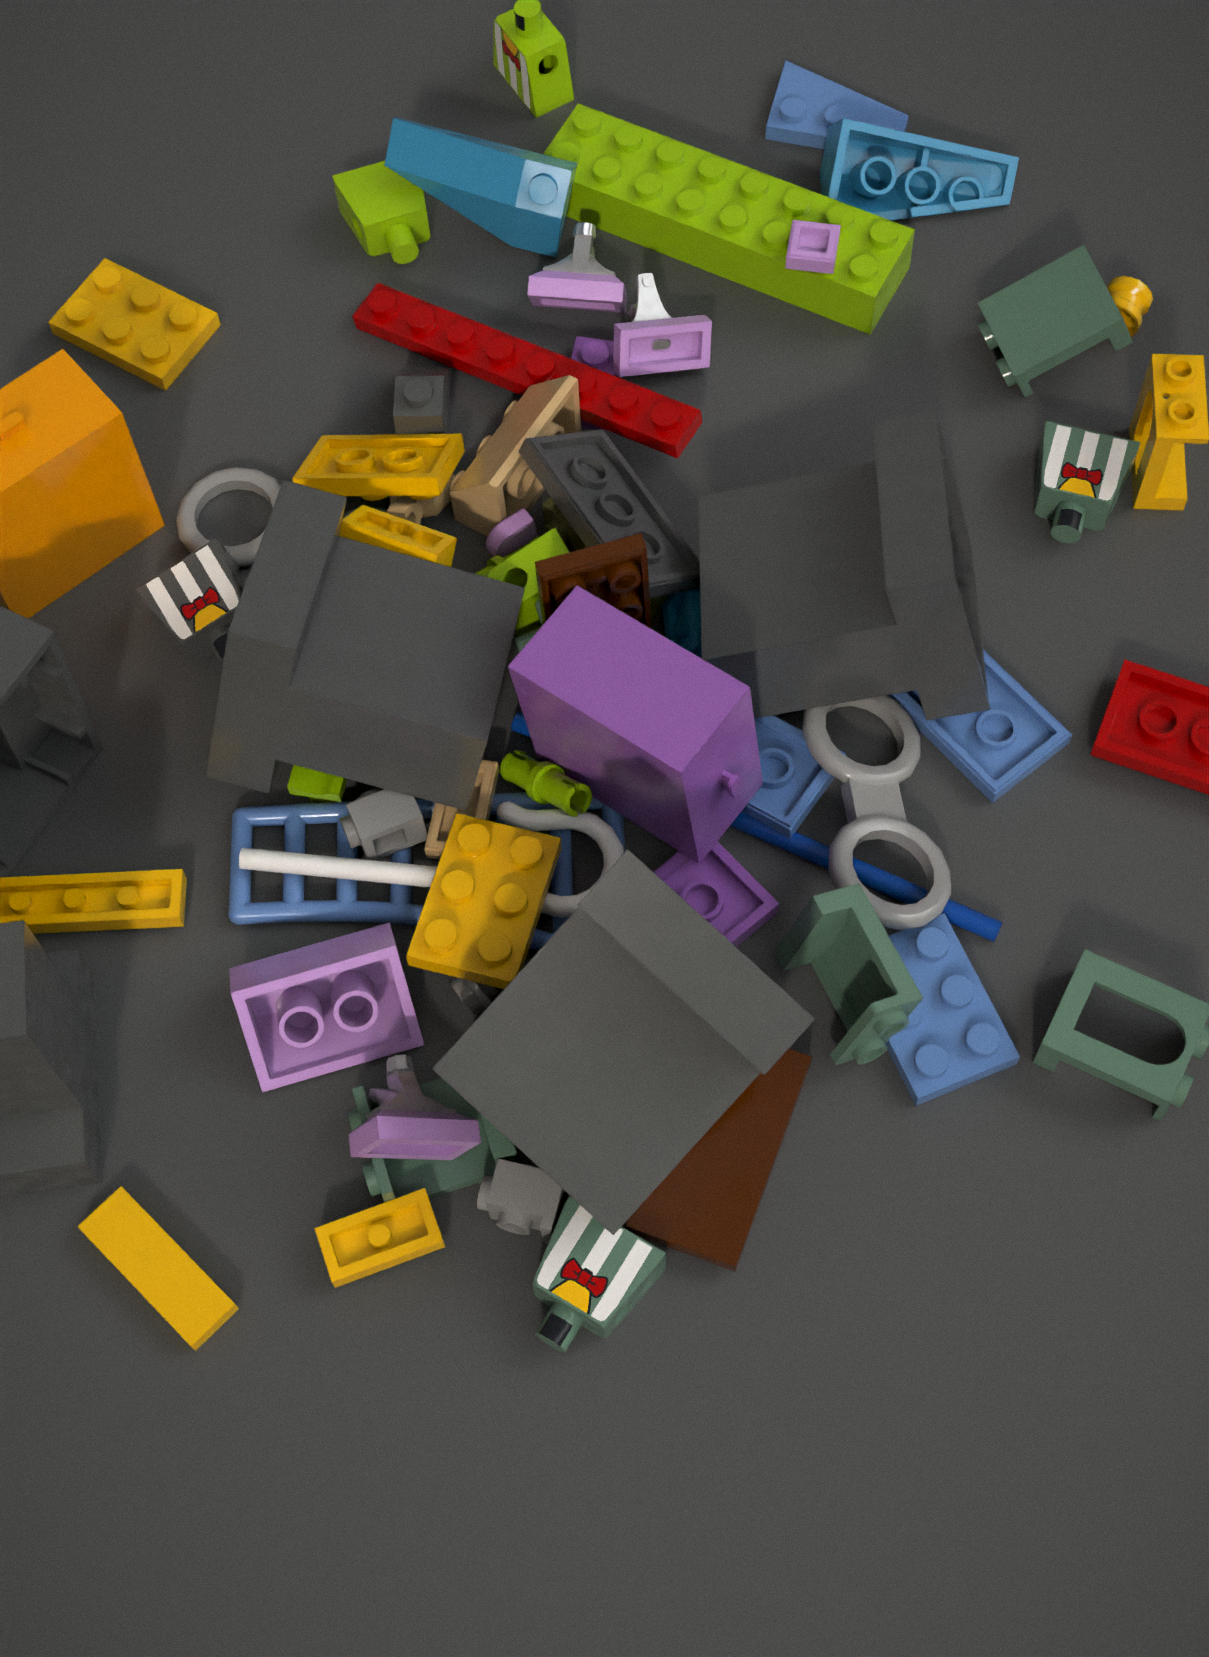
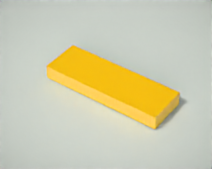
(158, 1268)

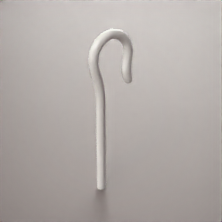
(423, 875)

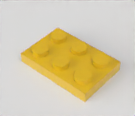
(135, 323)
(382, 465)
(484, 901)

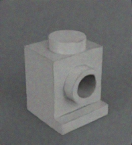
(383, 823)
(522, 1199)

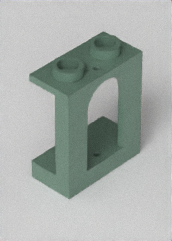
(1156, 1083)

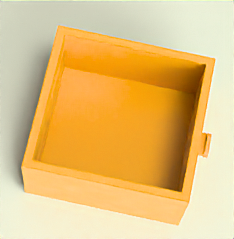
(66, 485)

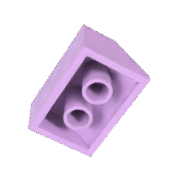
(325, 1007)

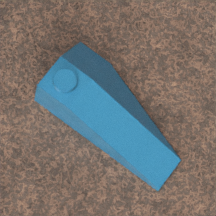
(910, 173)
(497, 186)

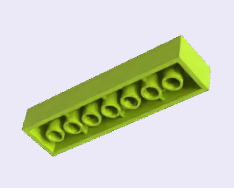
(727, 217)

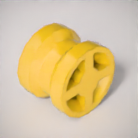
(1132, 300)

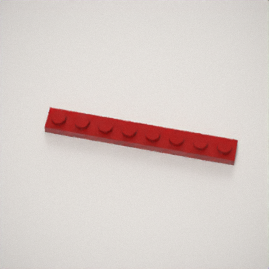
(517, 364)

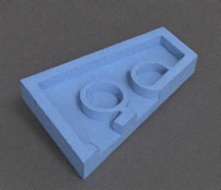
(810, 103)

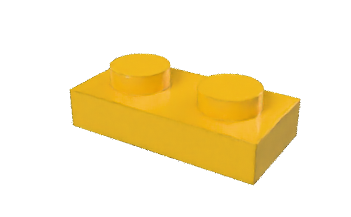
(379, 1237)

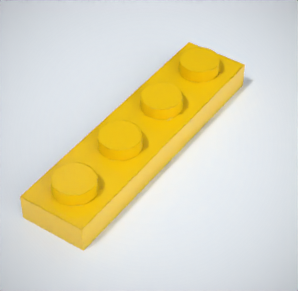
(95, 901)

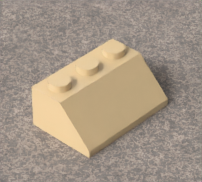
(499, 477)

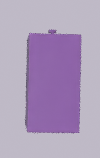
(639, 722)

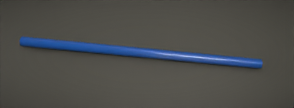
(867, 874)

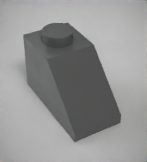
(422, 400)

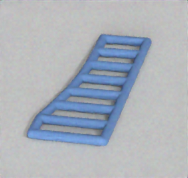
(346, 906)

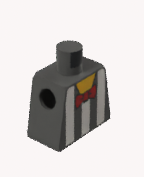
(197, 599)

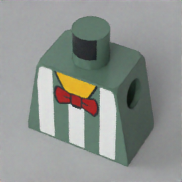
(1080, 478)
(591, 1276)

